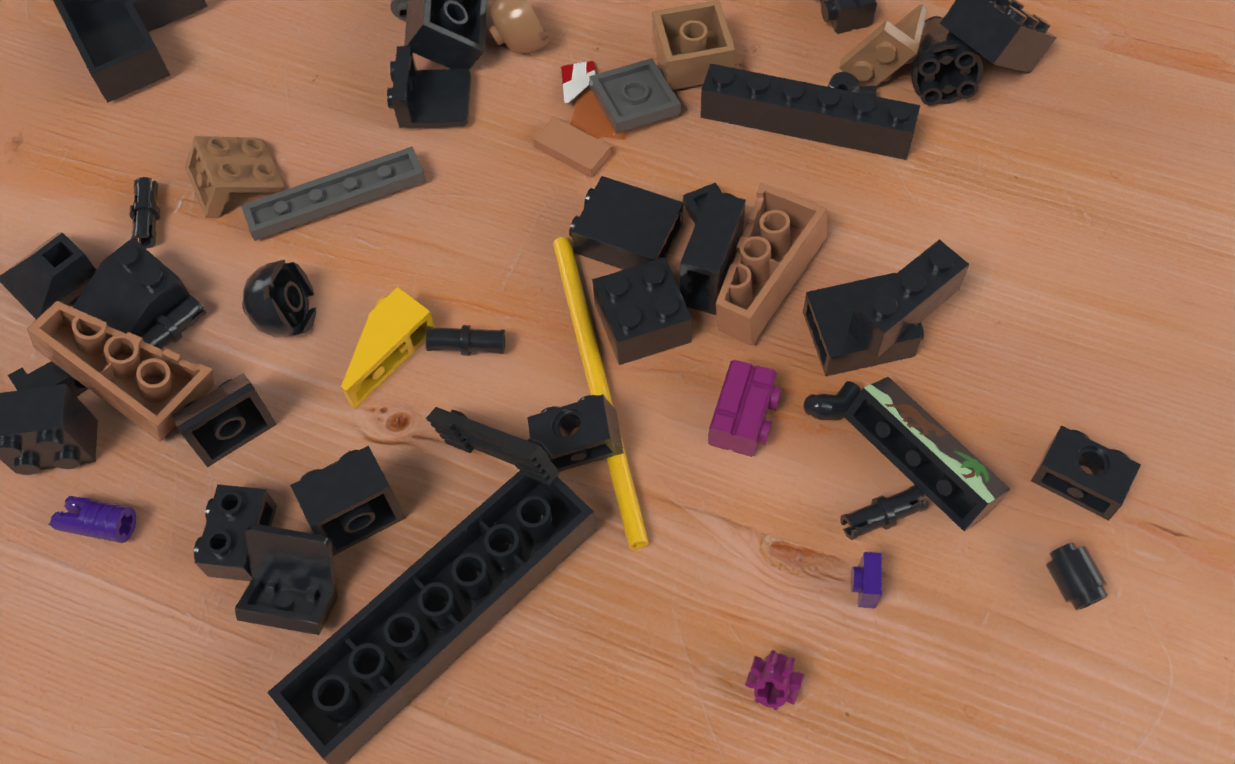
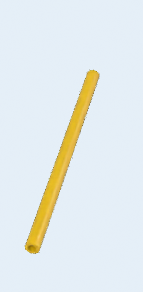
(598, 385)

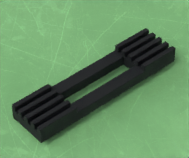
(465, 434)

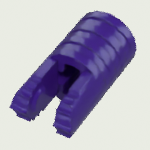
(95, 519)

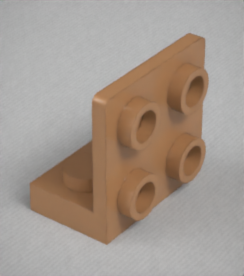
(230, 166)

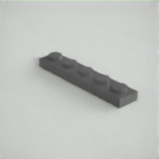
(333, 193)

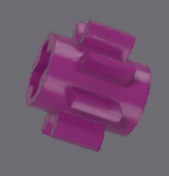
(774, 680)

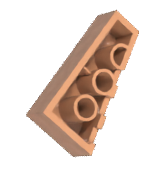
(769, 260)
(120, 367)

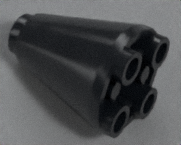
(945, 66)

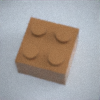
(690, 40)

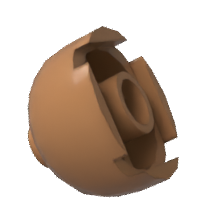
(517, 26)

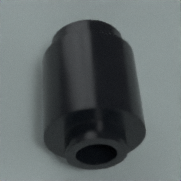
(1077, 576)

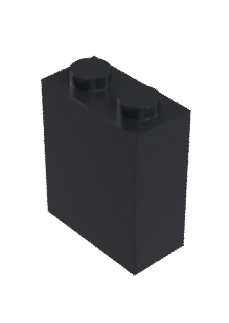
(625, 224)
(711, 250)
(829, 317)

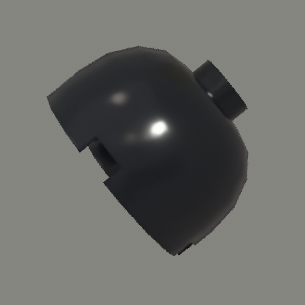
(278, 299)

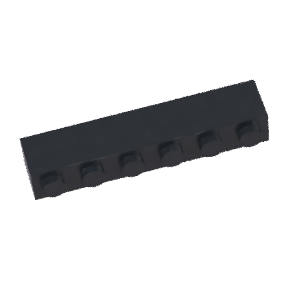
(809, 111)

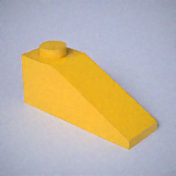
(388, 339)

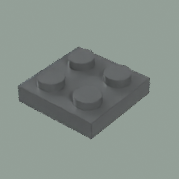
(634, 95)

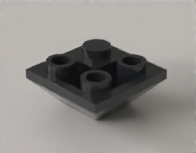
(49, 275)

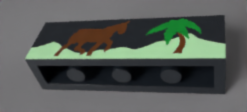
(926, 453)

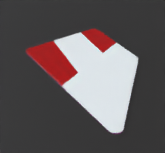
(576, 78)

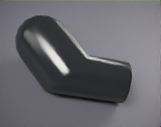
(832, 406)

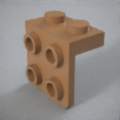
(886, 49)

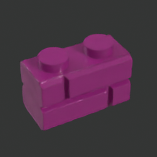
(743, 408)

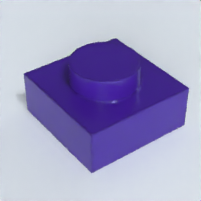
(867, 580)

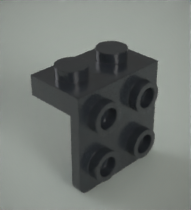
(428, 96)
(290, 580)

